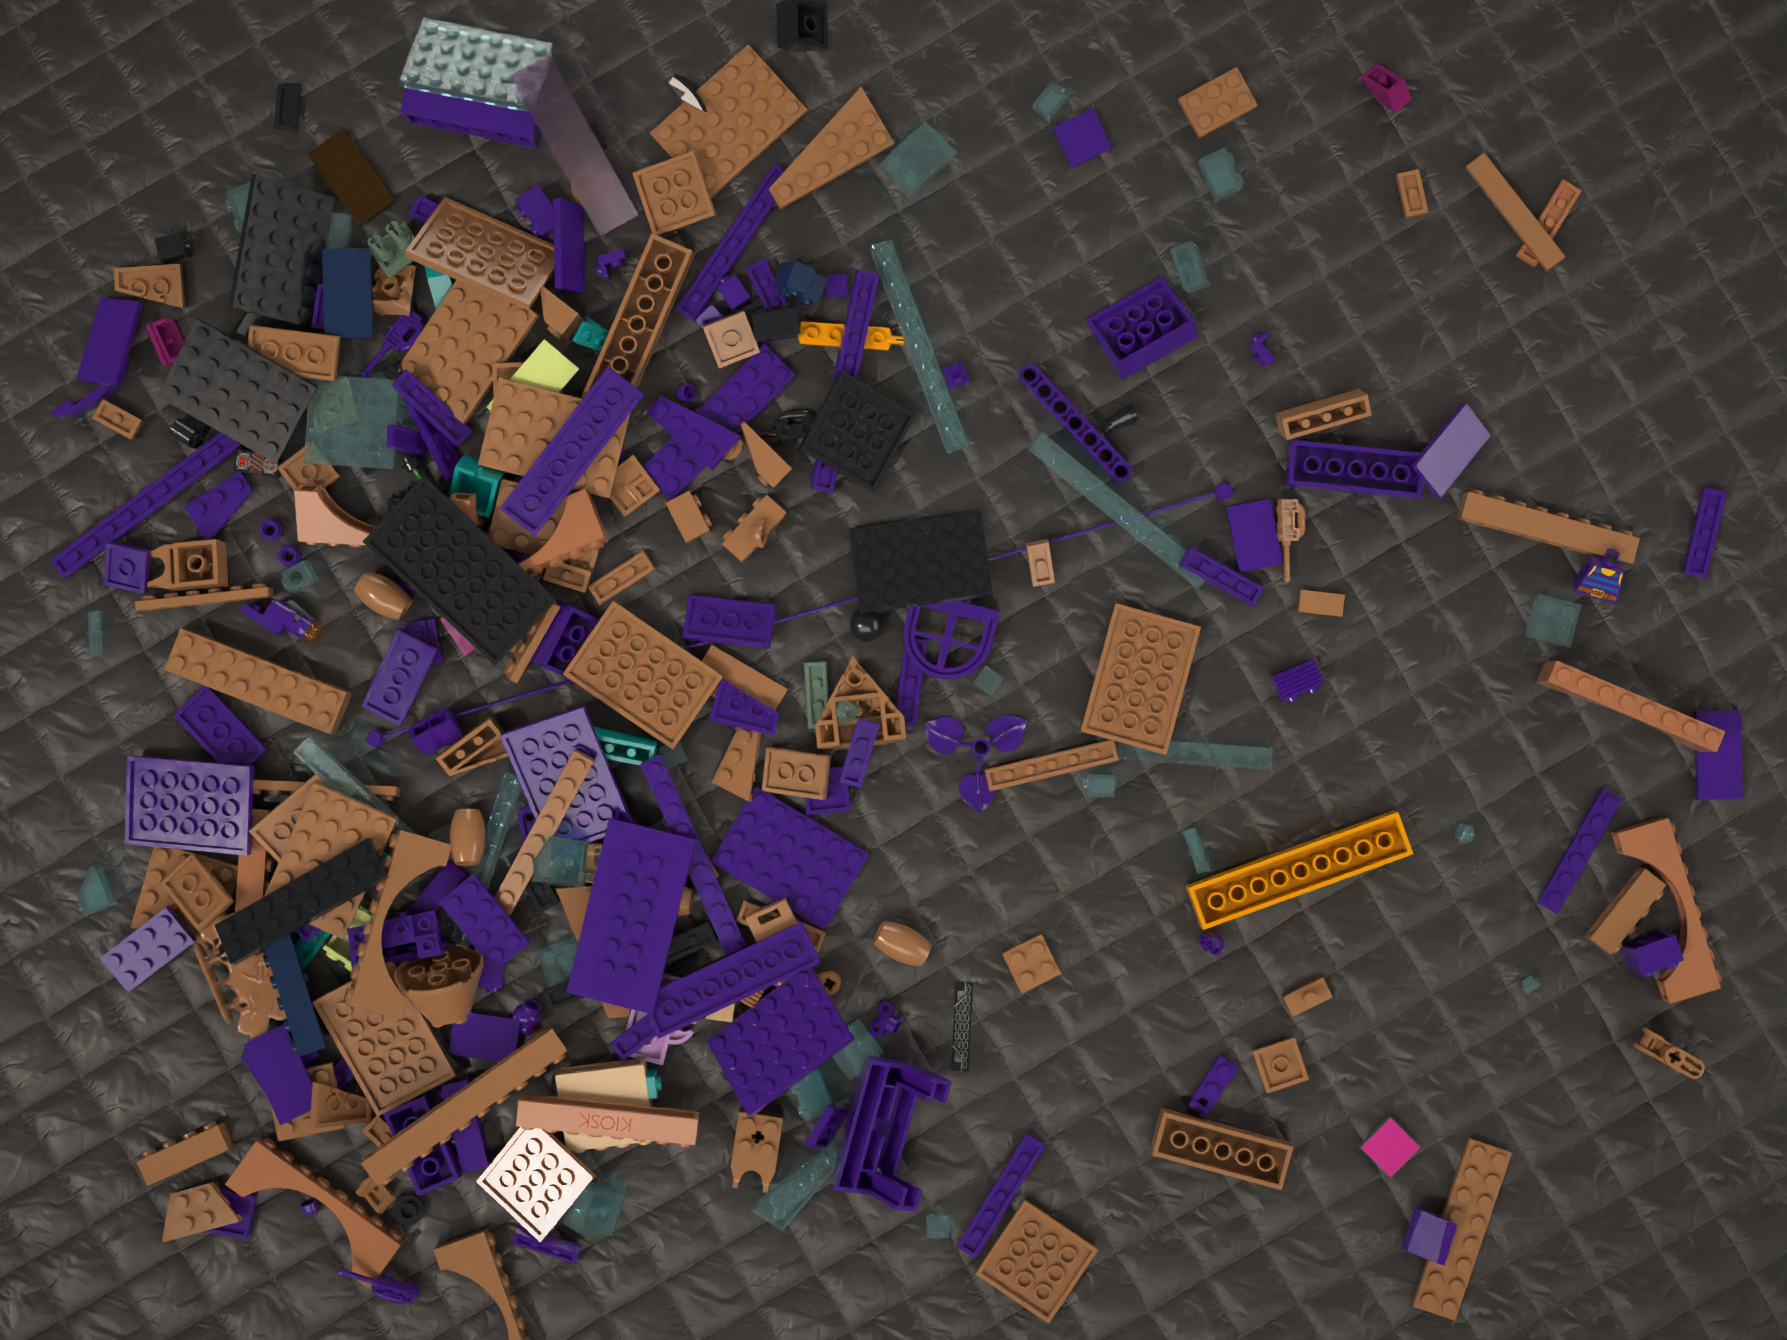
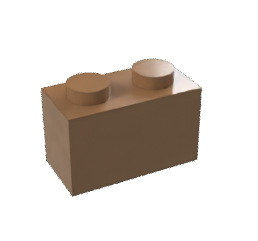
(689, 517)

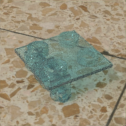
(855, 1053)

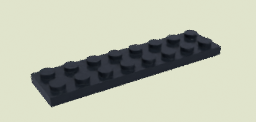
(301, 901)

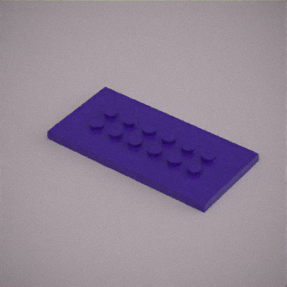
(631, 916)

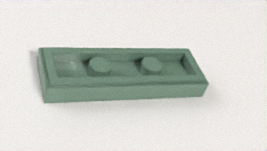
(816, 690)

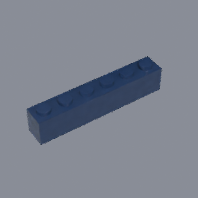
(294, 997)

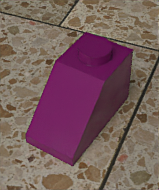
(1387, 87)

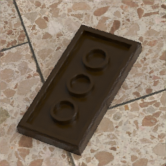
(351, 177)

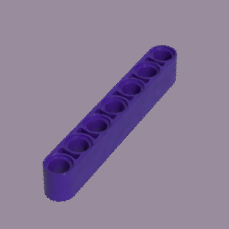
(1070, 413)

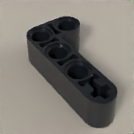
(189, 431)

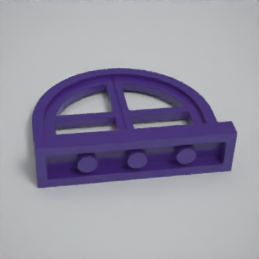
(955, 608)

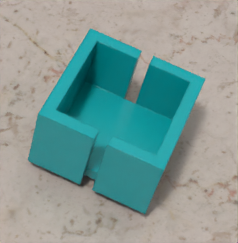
(480, 480)

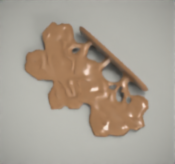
(247, 979)

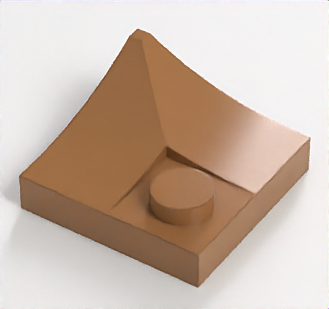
(631, 486)

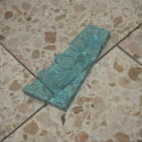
(791, 1195)

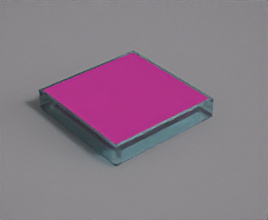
(1389, 1146)

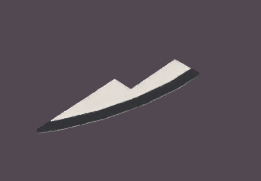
(690, 95)

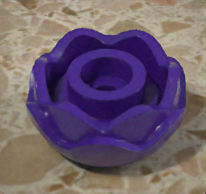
(1212, 942)

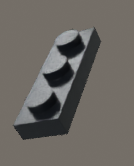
(540, 893)

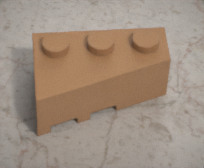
(474, 748)

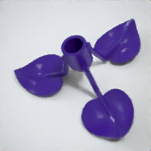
(1004, 731)

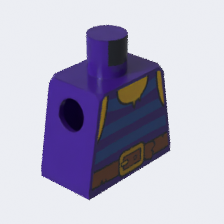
(1601, 577)

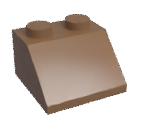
(559, 317)

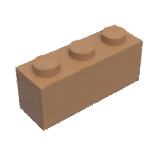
(739, 541)

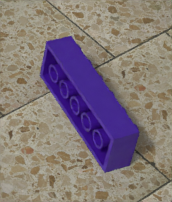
(470, 118)
(1352, 470)

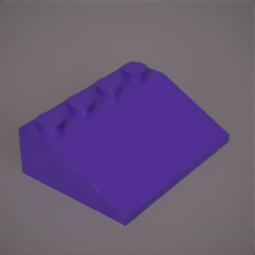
(1142, 328)

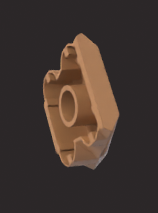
(393, 294)

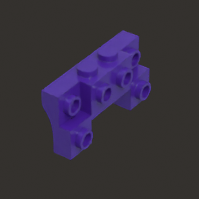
(402, 930)

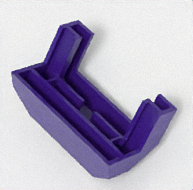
(879, 1129)

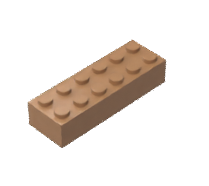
(1221, 1148)

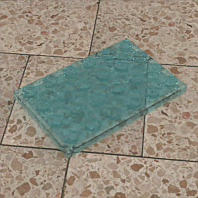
(470, 63)

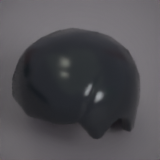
(866, 625)

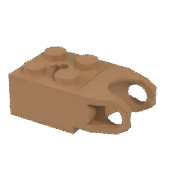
(183, 564)
(756, 1153)

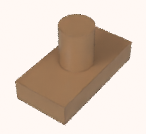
(1307, 996)

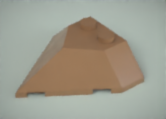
(870, 704)

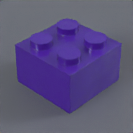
(1652, 953)

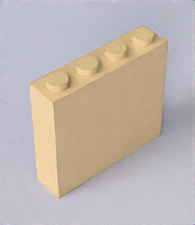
(604, 1082)

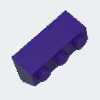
(564, 638)

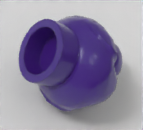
(528, 1015)

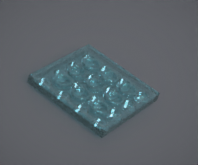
(350, 423)

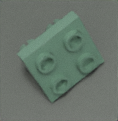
(391, 248)

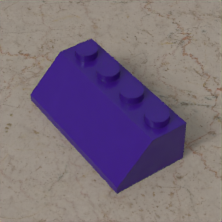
(438, 1166)

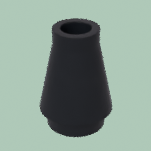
(1122, 418)

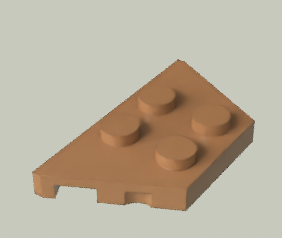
(197, 1211)

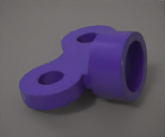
(885, 1021)

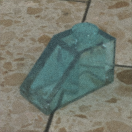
(95, 892)

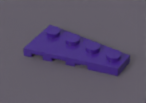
(699, 435)

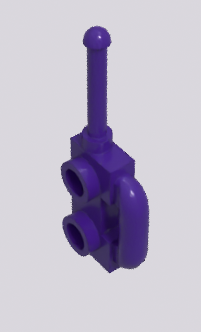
(396, 336)
(386, 1287)

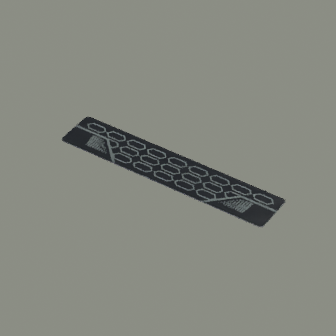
(962, 1026)

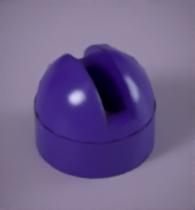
(686, 392)
(310, 1206)

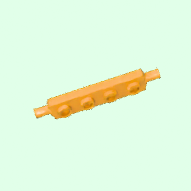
(831, 334)

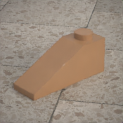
(765, 460)

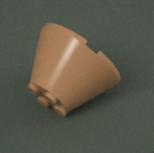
(442, 984)

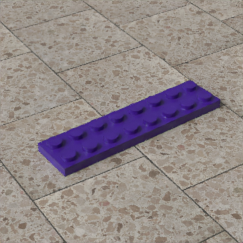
(734, 402)
(571, 451)
(733, 979)

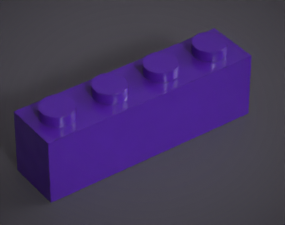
(471, 1141)

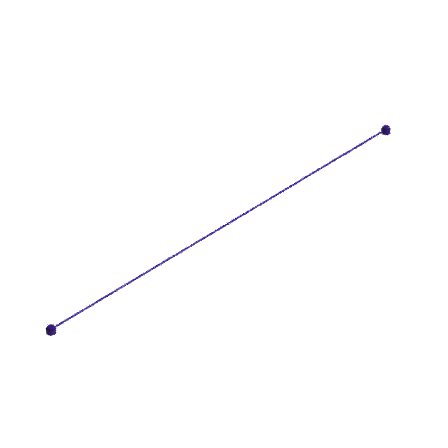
(1222, 492)

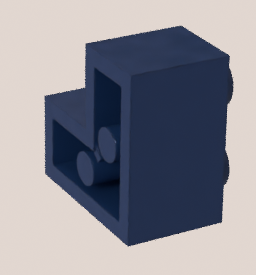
(800, 282)

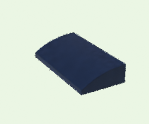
(348, 293)

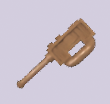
(1286, 528)

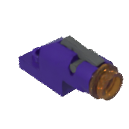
(283, 616)

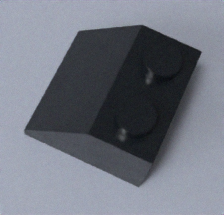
(801, 26)

